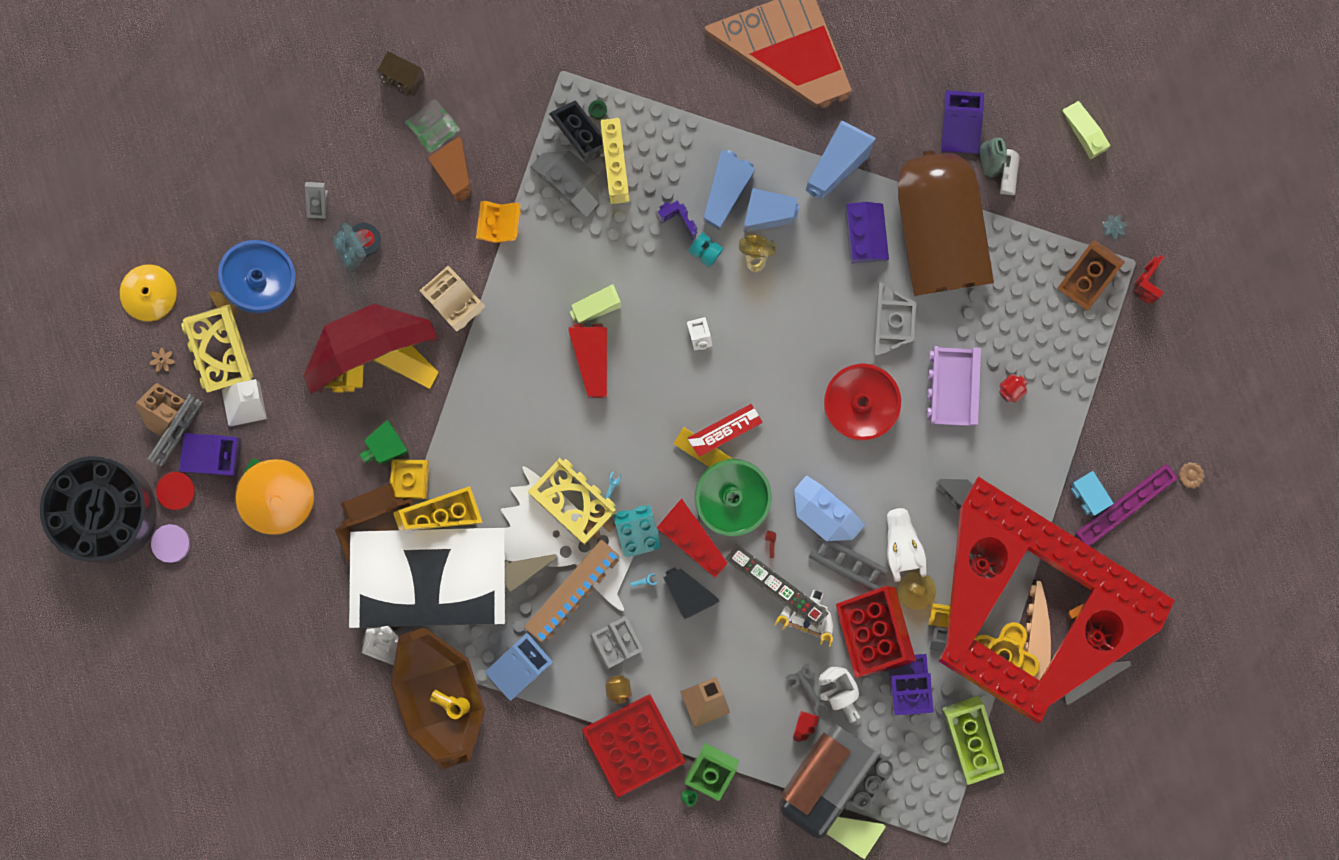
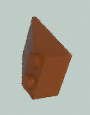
(1091, 274)

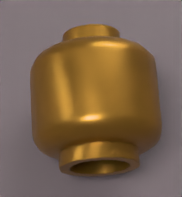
(618, 689)

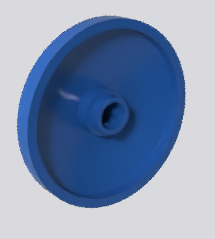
(256, 276)

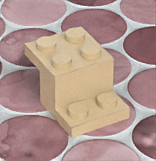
(452, 298)

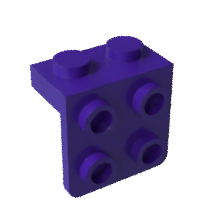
(671, 210)

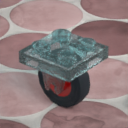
(356, 242)

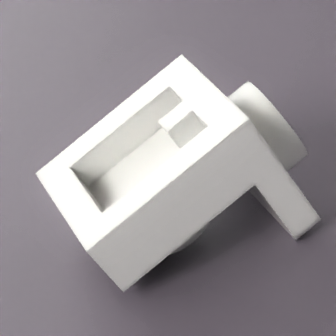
(699, 333)

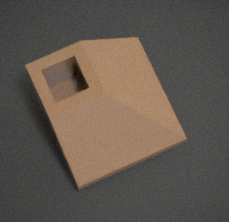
(158, 408)
(705, 702)

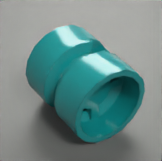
(712, 251)

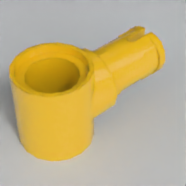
(449, 704)

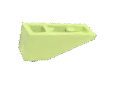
(1086, 130)

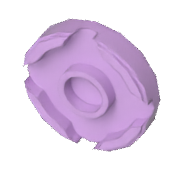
(170, 543)

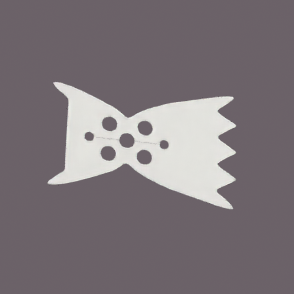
(532, 537)

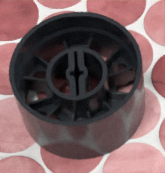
(101, 495)

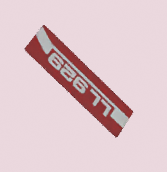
(725, 430)

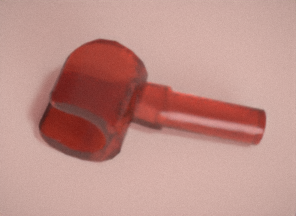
(771, 537)

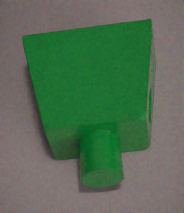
(383, 445)

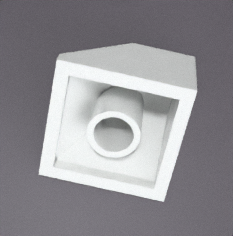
(244, 403)

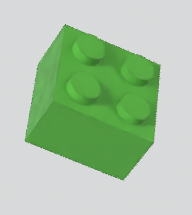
(711, 771)

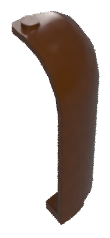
(943, 224)

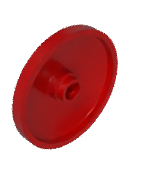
(862, 402)

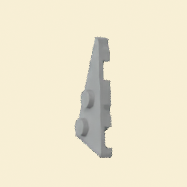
(1097, 680)

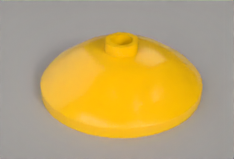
(157, 301)

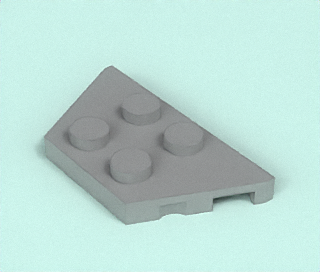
(894, 320)

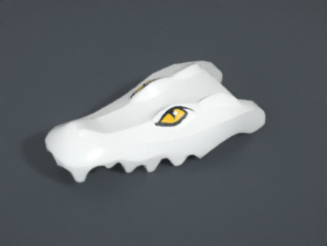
(903, 547)

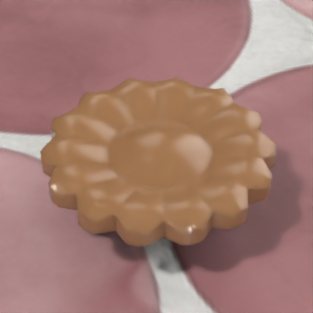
(1191, 475)

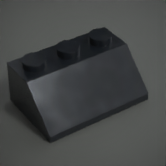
(579, 130)

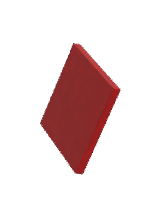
(633, 745)

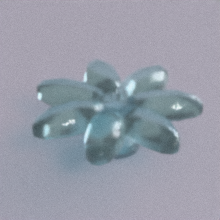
(1115, 230)

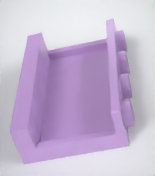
(954, 386)

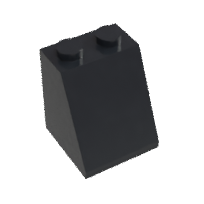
(688, 593)

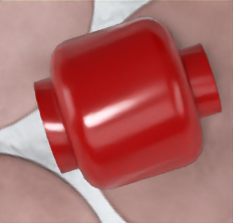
(1013, 388)

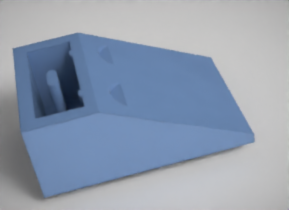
(519, 666)

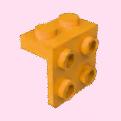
(498, 222)

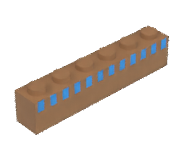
(576, 586)

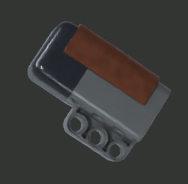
(830, 778)

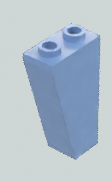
(728, 185)

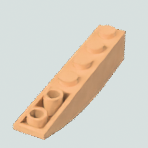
(1038, 628)

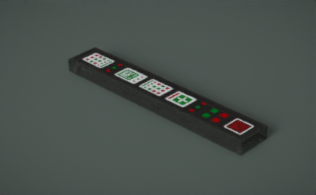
(776, 586)

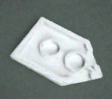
(381, 644)

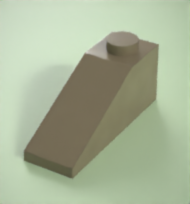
(522, 570)

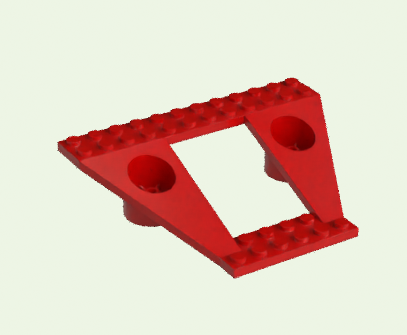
(1119, 606)

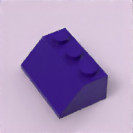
(866, 232)

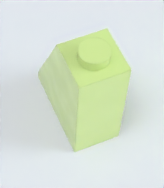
(595, 305)
(856, 834)

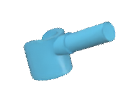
(613, 482)
(643, 581)

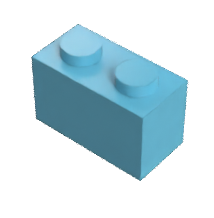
(1091, 494)

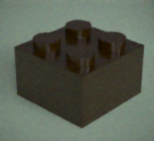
(401, 74)

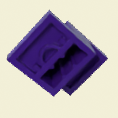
(911, 687)

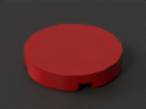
(175, 490)

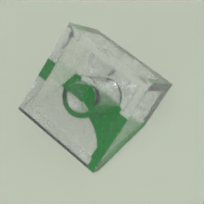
(432, 125)

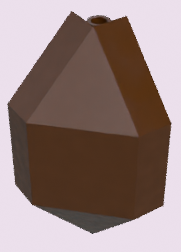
(420, 668)

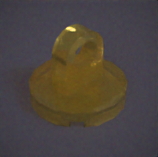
(759, 248)
(916, 591)

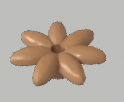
(164, 363)

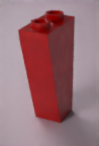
(591, 355)

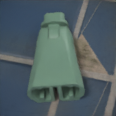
(992, 156)

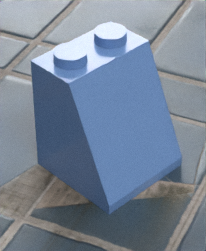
(769, 210)

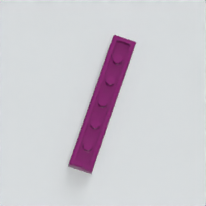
(1126, 505)

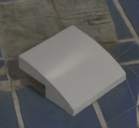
(616, 642)

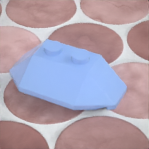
(825, 512)

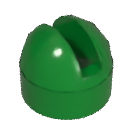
(693, 797)

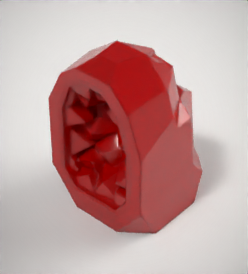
(805, 726)

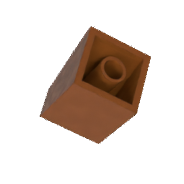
(452, 168)

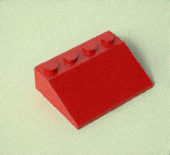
(875, 632)

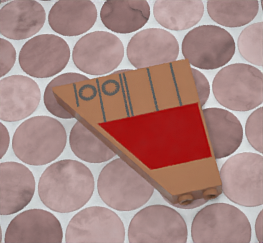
(789, 46)

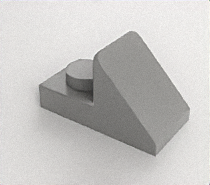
(316, 200)

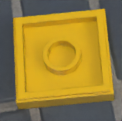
(410, 478)

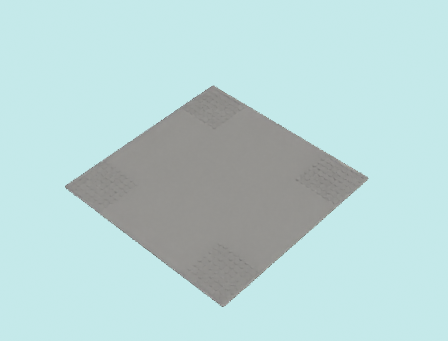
(773, 347)

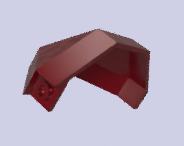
(361, 339)

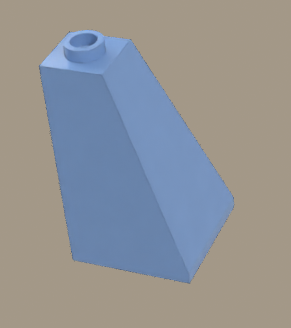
(842, 156)

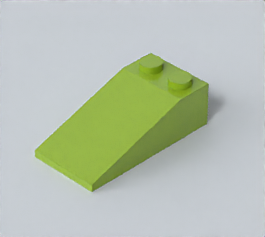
(973, 739)

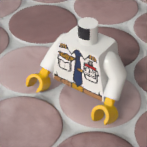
(825, 629)

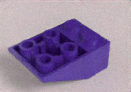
(962, 121)
(210, 454)

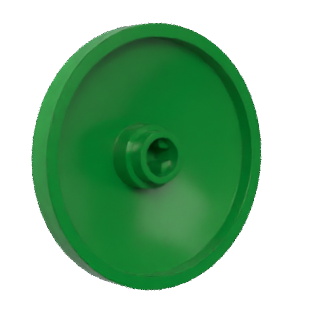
(733, 497)

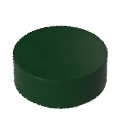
(597, 109)

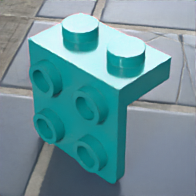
(637, 531)

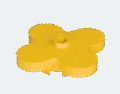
(1012, 641)

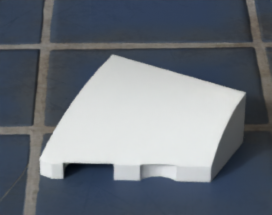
(1009, 176)

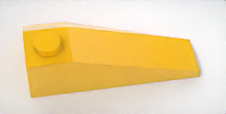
(409, 364)

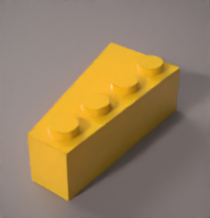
(443, 511)

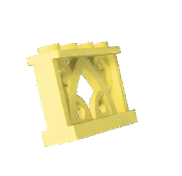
(615, 161)
(228, 324)
(575, 527)

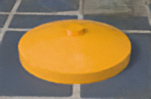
(274, 496)

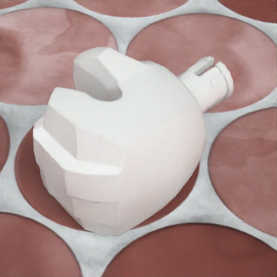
(843, 691)

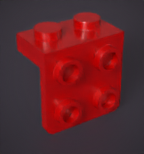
(1148, 292)

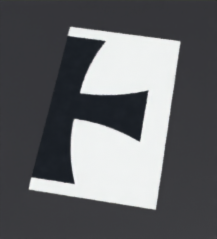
(427, 577)

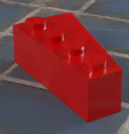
(689, 536)

